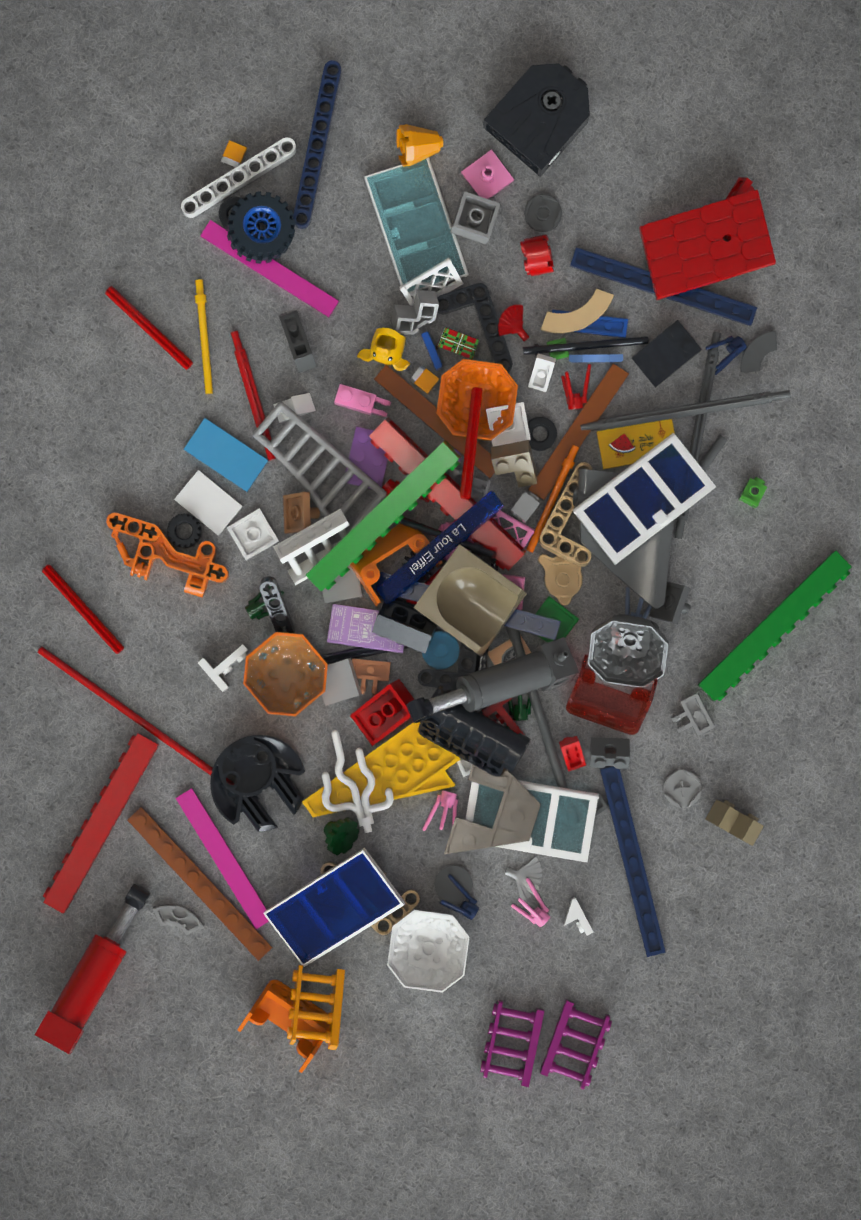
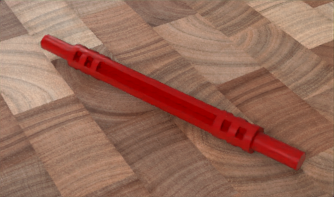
(250, 387)

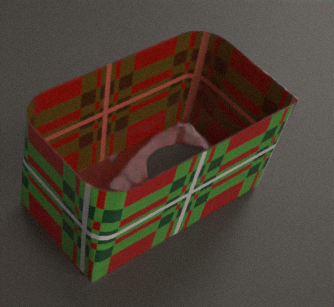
(458, 343)

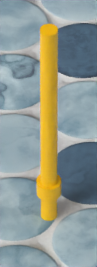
(200, 300)

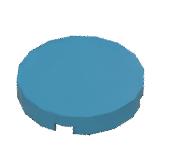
(439, 656)

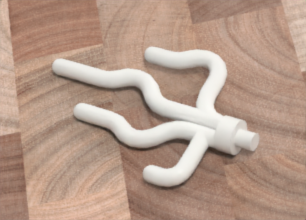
(361, 805)

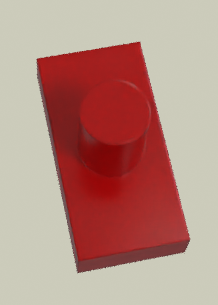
(572, 753)

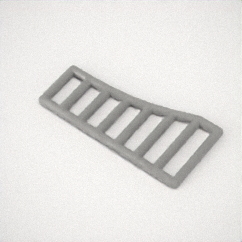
(323, 444)

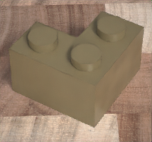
(515, 458)

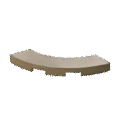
(579, 318)

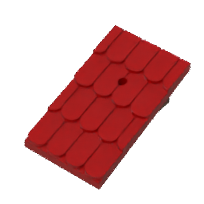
(707, 245)

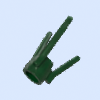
(255, 608)
(519, 710)

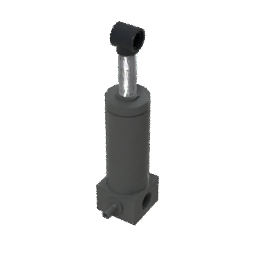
(544, 669)

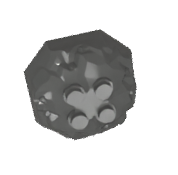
(628, 651)

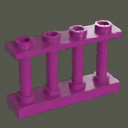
(556, 1047)
(526, 1055)

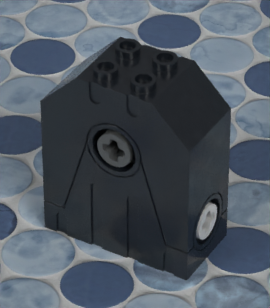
(531, 126)

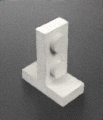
(224, 667)

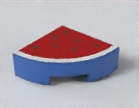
(622, 445)

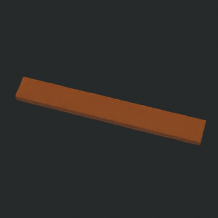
(427, 413)
(575, 436)

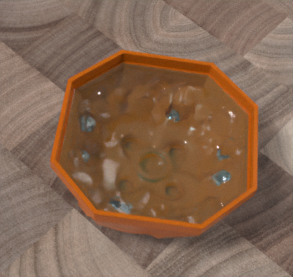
(285, 674)

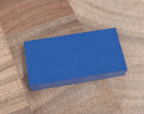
(431, 351)

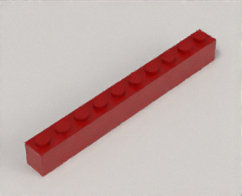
(101, 822)

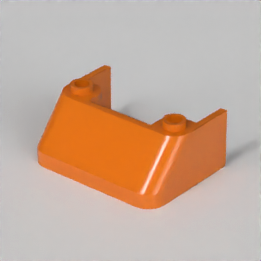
(397, 538)
(275, 1006)

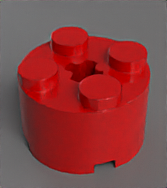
(538, 255)

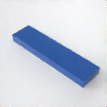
(604, 326)

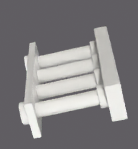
(307, 538)

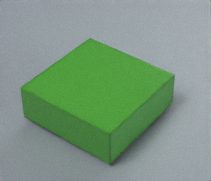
(558, 355)

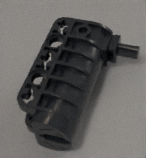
(474, 737)

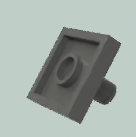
(674, 604)

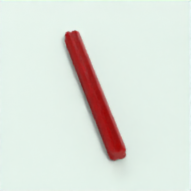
(149, 328)
(471, 443)
(83, 609)

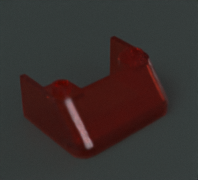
(607, 705)

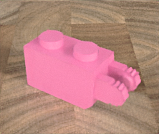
(359, 400)

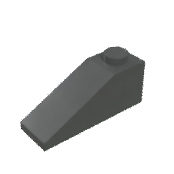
(297, 341)

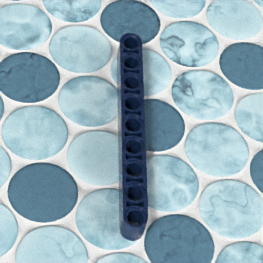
(317, 135)

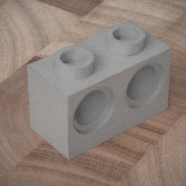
(525, 507)

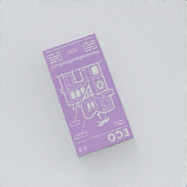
(354, 628)

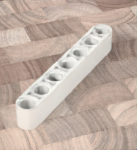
(244, 169)

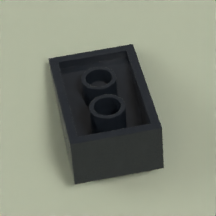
(666, 353)

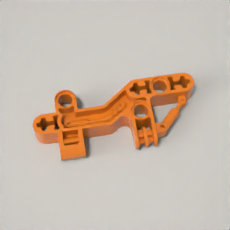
(197, 567)

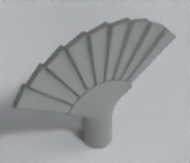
(531, 871)

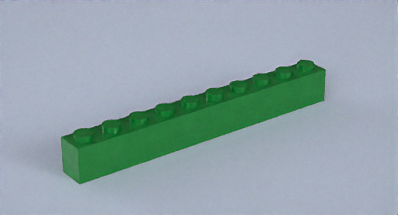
(383, 515)
(778, 622)

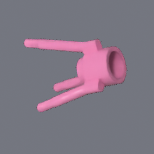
(447, 800)
(538, 915)

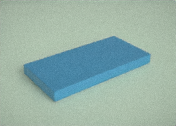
(225, 455)

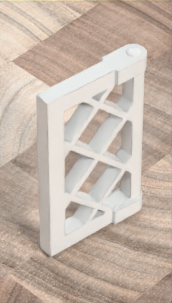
(434, 270)

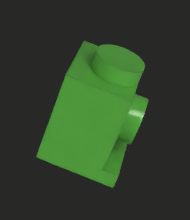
(750, 498)

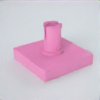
(487, 175)

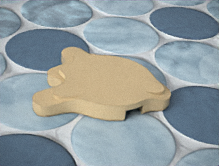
(562, 577)

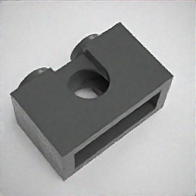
(602, 756)

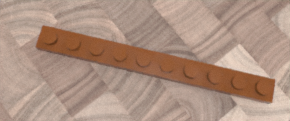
(199, 883)

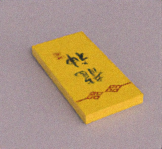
(642, 437)

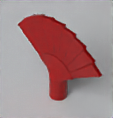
(512, 322)

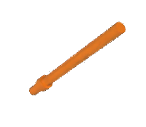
(567, 465)

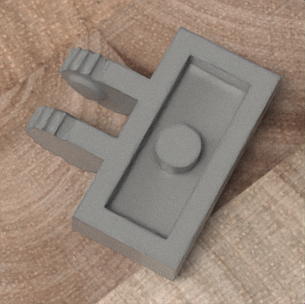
(696, 714)

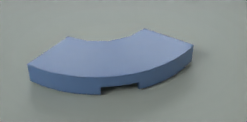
(596, 358)

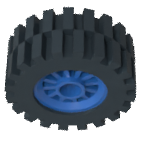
(245, 242)

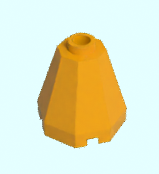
(417, 144)

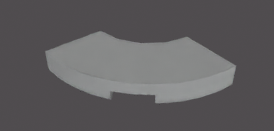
(178, 916)

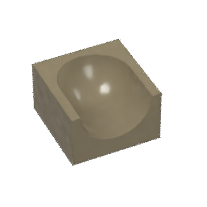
(470, 600)

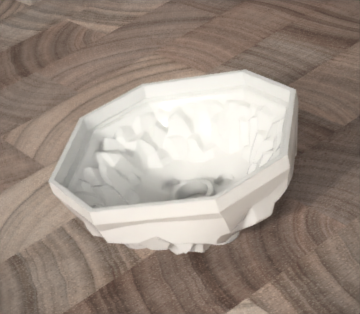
(428, 951)

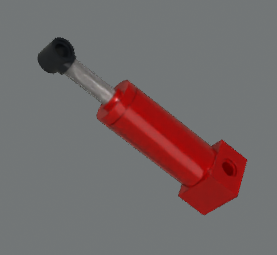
(89, 980)

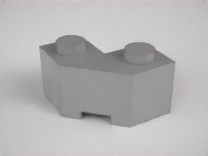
(409, 319)

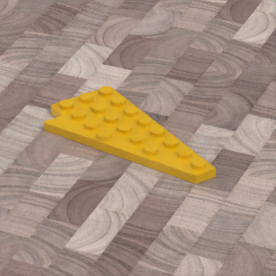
(403, 763)

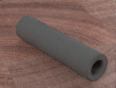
(712, 453)

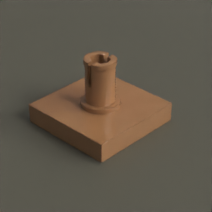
(298, 512)

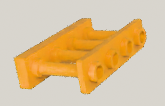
(332, 1018)

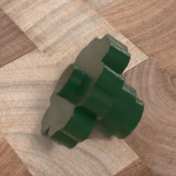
(341, 835)

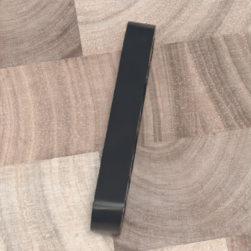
(274, 610)

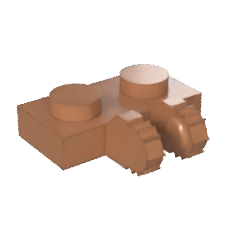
(371, 670)

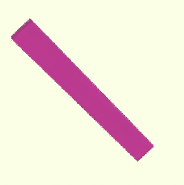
(274, 272)
(223, 857)

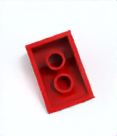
(383, 712)

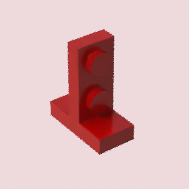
(502, 715)

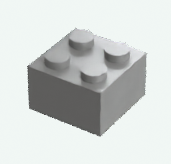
(475, 217)

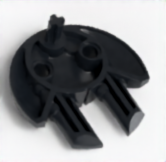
(253, 777)

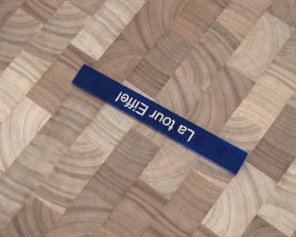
(440, 547)

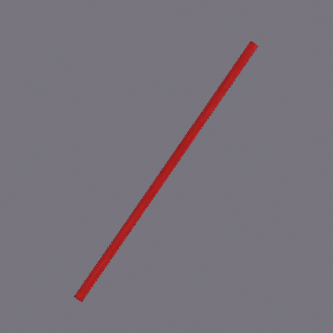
(128, 712)

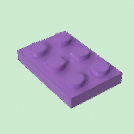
(367, 457)

